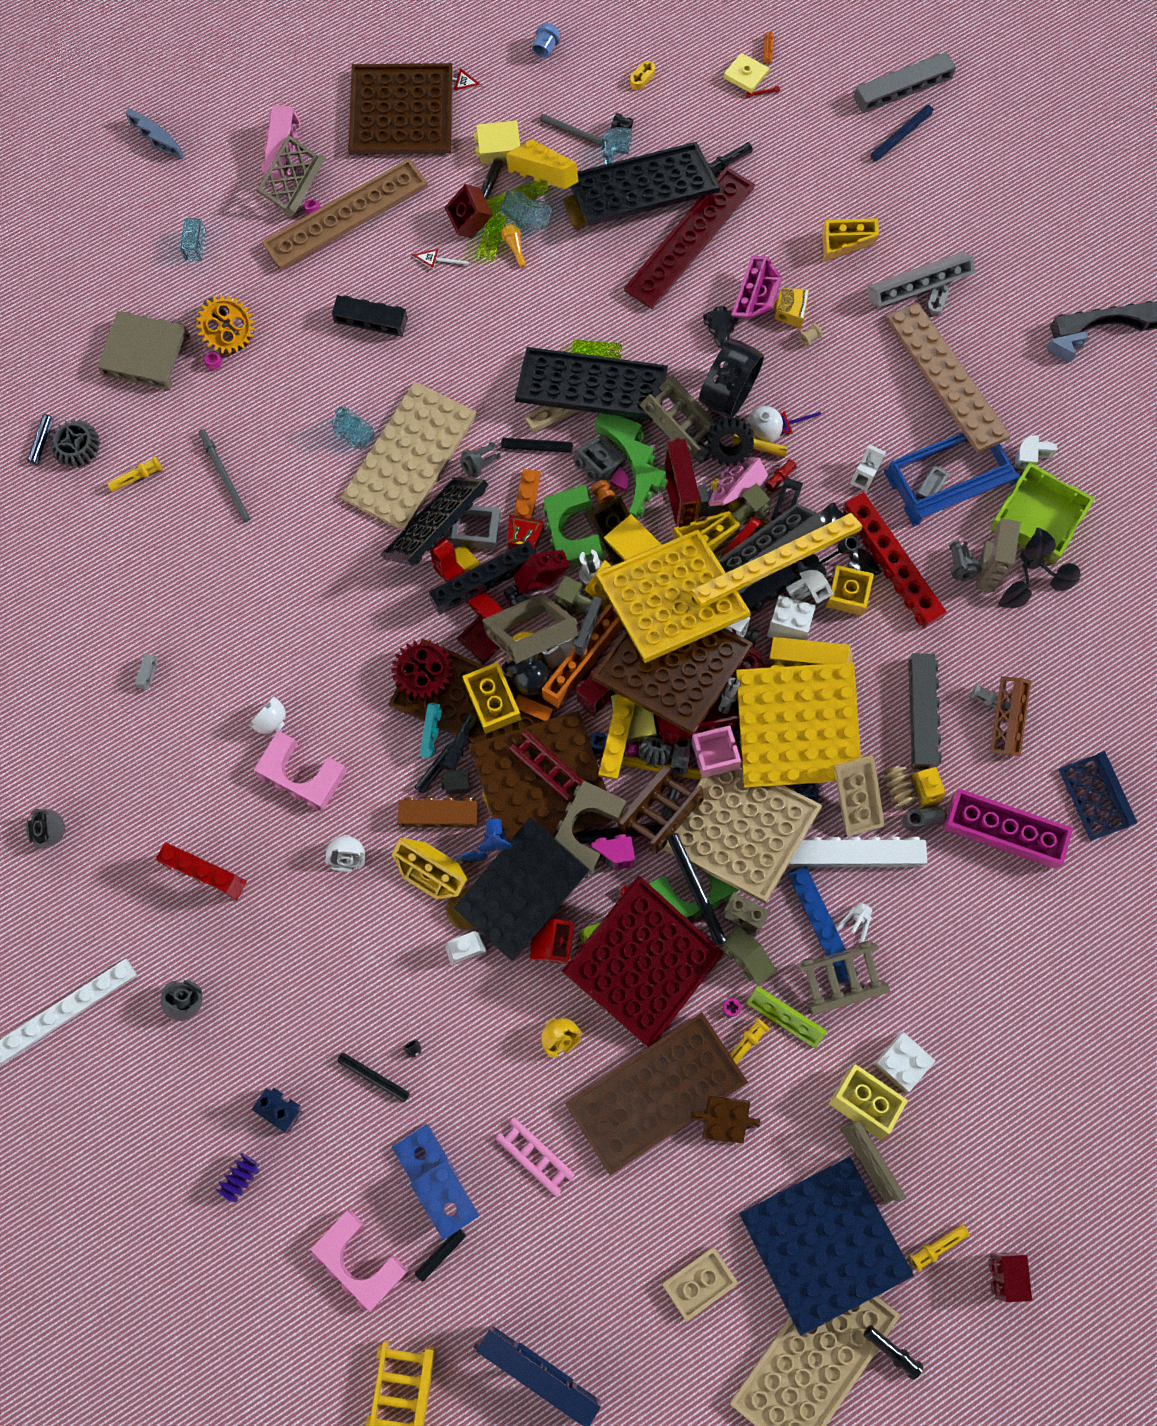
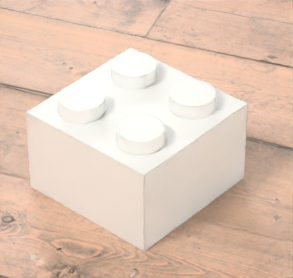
(791, 619)
(904, 1062)

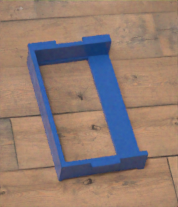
(951, 496)

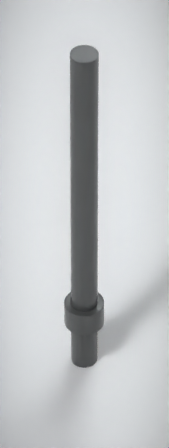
(209, 447)

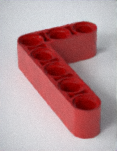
(446, 565)

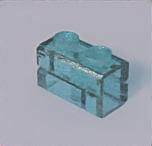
(193, 239)

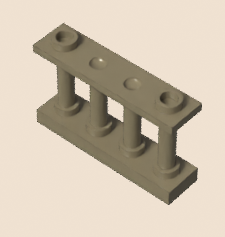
(687, 405)
(838, 998)

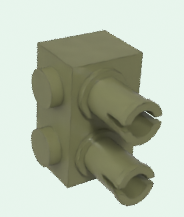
(755, 504)
(570, 597)

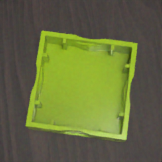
(1047, 504)

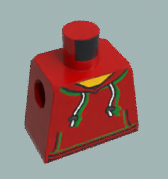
(524, 529)

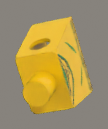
(928, 785)

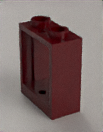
(540, 571)

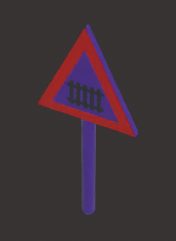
(786, 424)

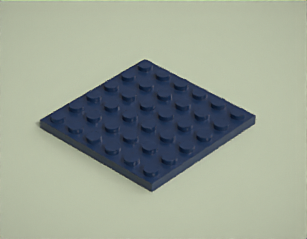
(825, 1246)

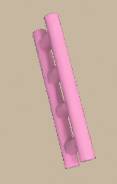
(548, 1157)

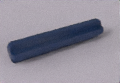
(40, 439)

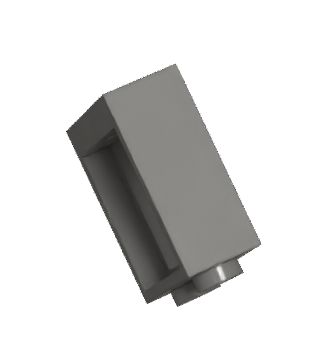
(475, 541)

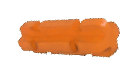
(768, 47)

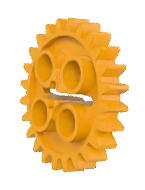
(215, 337)

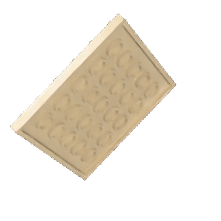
(746, 832)

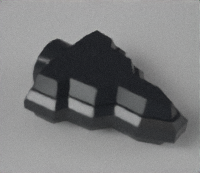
(720, 324)

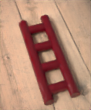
(546, 753)

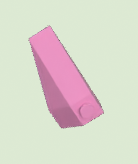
(738, 480)

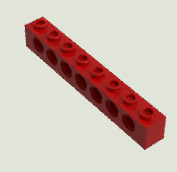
(935, 611)

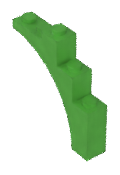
(627, 437)

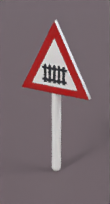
(465, 81)
(430, 257)

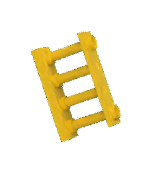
(422, 1382)

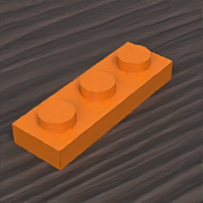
(527, 493)

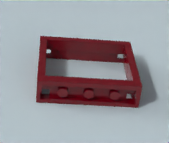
(681, 483)

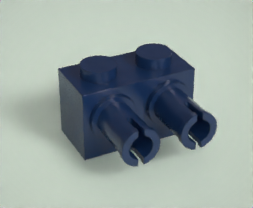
(277, 1109)

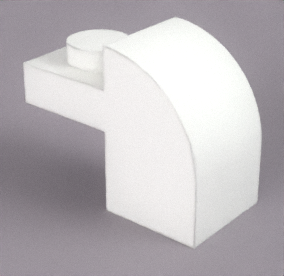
(1031, 450)
(868, 468)
(811, 583)

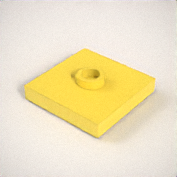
(746, 73)

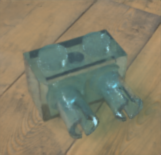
(352, 428)

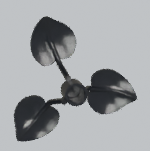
(1039, 546)
(860, 558)

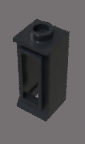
(791, 484)

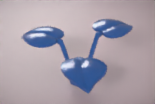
(491, 843)

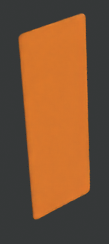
(533, 708)

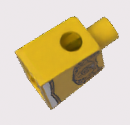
(791, 306)

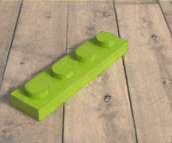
(786, 1017)

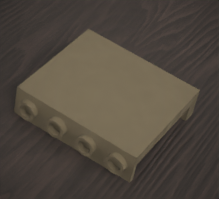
(142, 350)

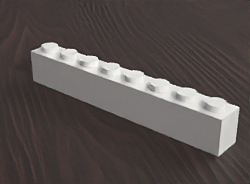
(861, 852)

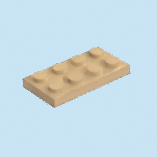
(859, 795)

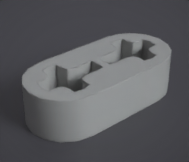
(940, 300)
(146, 671)

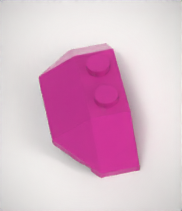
(758, 288)

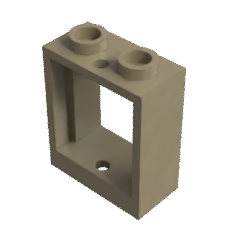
(750, 912)

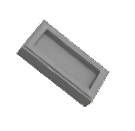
(933, 482)

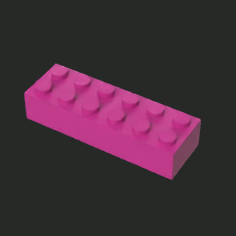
(1007, 828)

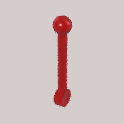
(776, 89)

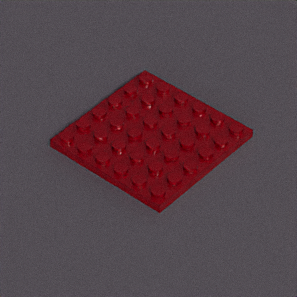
(643, 962)

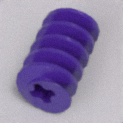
(238, 1178)

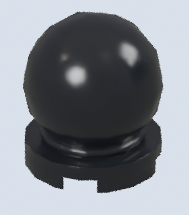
(528, 675)

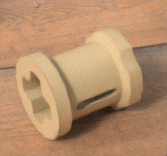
(810, 334)

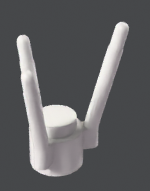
(861, 915)

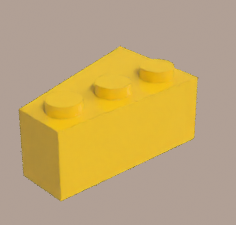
(715, 529)

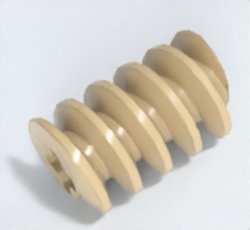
(899, 787)

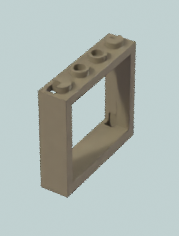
(537, 642)

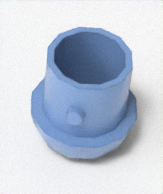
(546, 38)

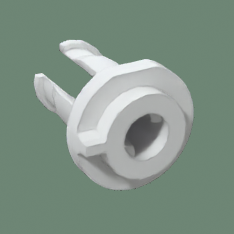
(588, 568)

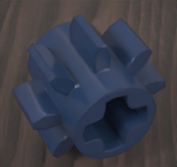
(808, 790)

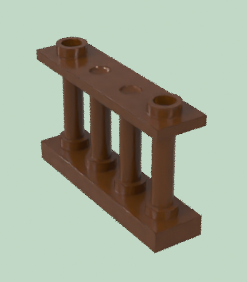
(652, 793)

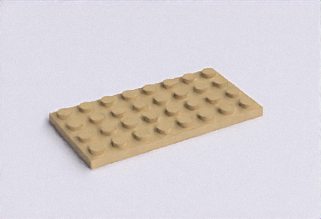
(409, 456)
(811, 1374)

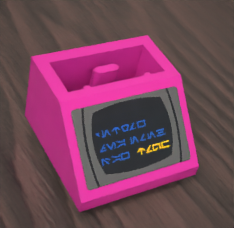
(616, 852)

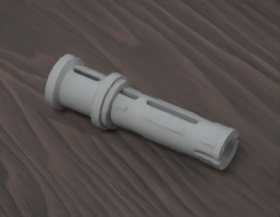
(988, 697)

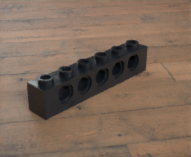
(480, 578)

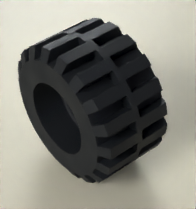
(730, 454)

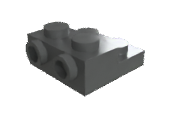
(598, 459)

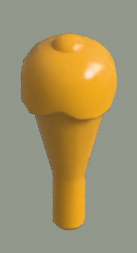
(511, 235)

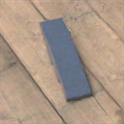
(158, 137)

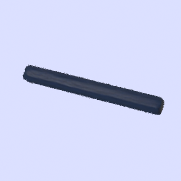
(902, 132)

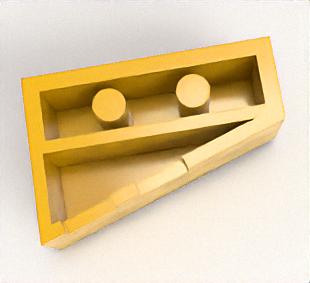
(847, 236)

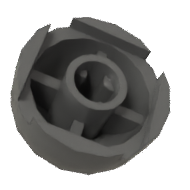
(45, 828)
(181, 1000)

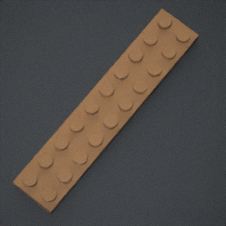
(344, 214)
(948, 378)

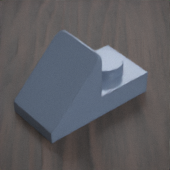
(1065, 346)

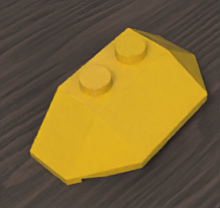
(429, 869)

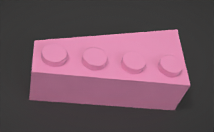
(282, 123)

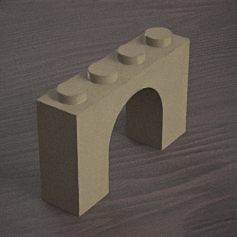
(998, 556)
(587, 800)

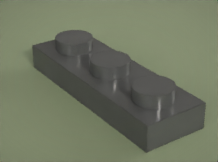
(587, 626)

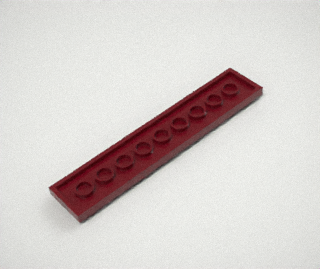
(688, 239)

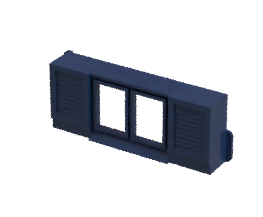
(539, 1376)

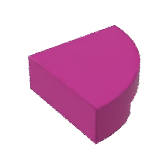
(620, 480)

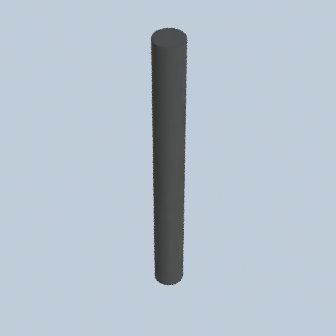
(598, 141)

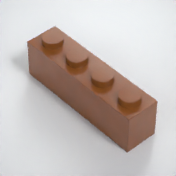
(438, 813)

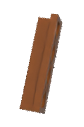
(1015, 716)

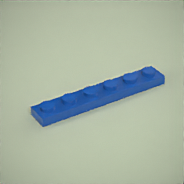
(819, 919)

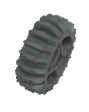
(84, 446)

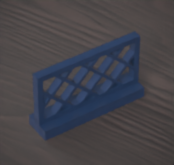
(1113, 788)

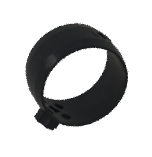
(740, 368)

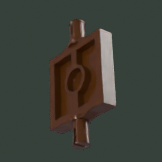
(725, 1119)

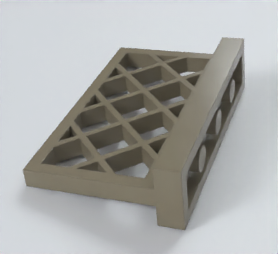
(305, 180)
(872, 1162)

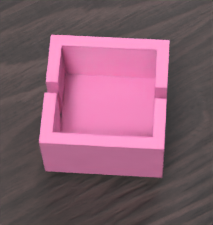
(714, 751)

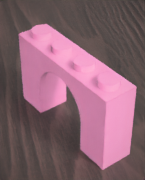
(316, 792)
(331, 1251)

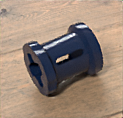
(601, 737)

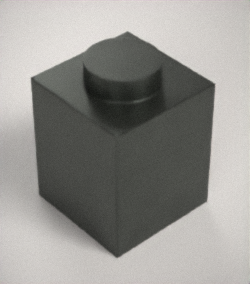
(455, 782)

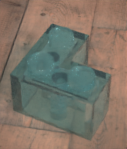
(526, 211)

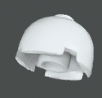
(765, 423)
(269, 718)
(345, 853)

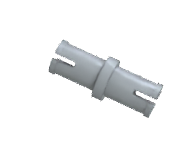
(729, 695)

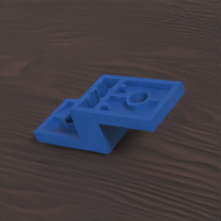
(435, 1182)

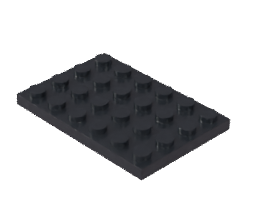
(434, 520)
(522, 889)

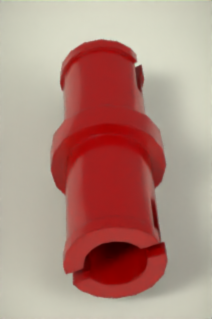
(780, 475)

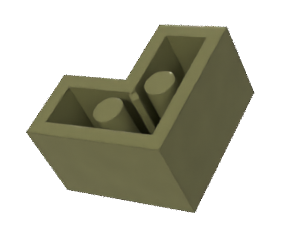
(749, 956)

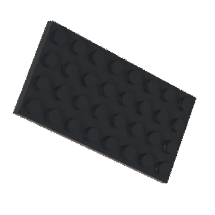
(643, 183)
(588, 382)

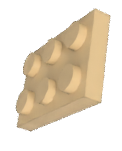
(700, 1283)

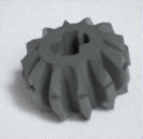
(655, 752)

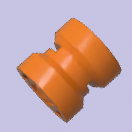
(602, 491)

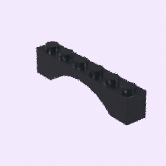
(1139, 316)

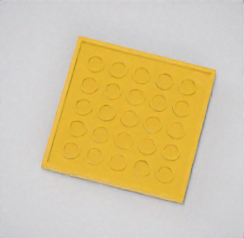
(656, 597)
(797, 723)

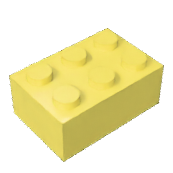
(868, 1101)

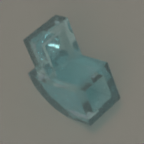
(616, 140)

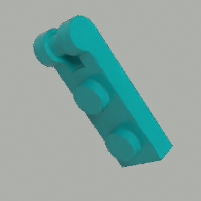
(430, 731)

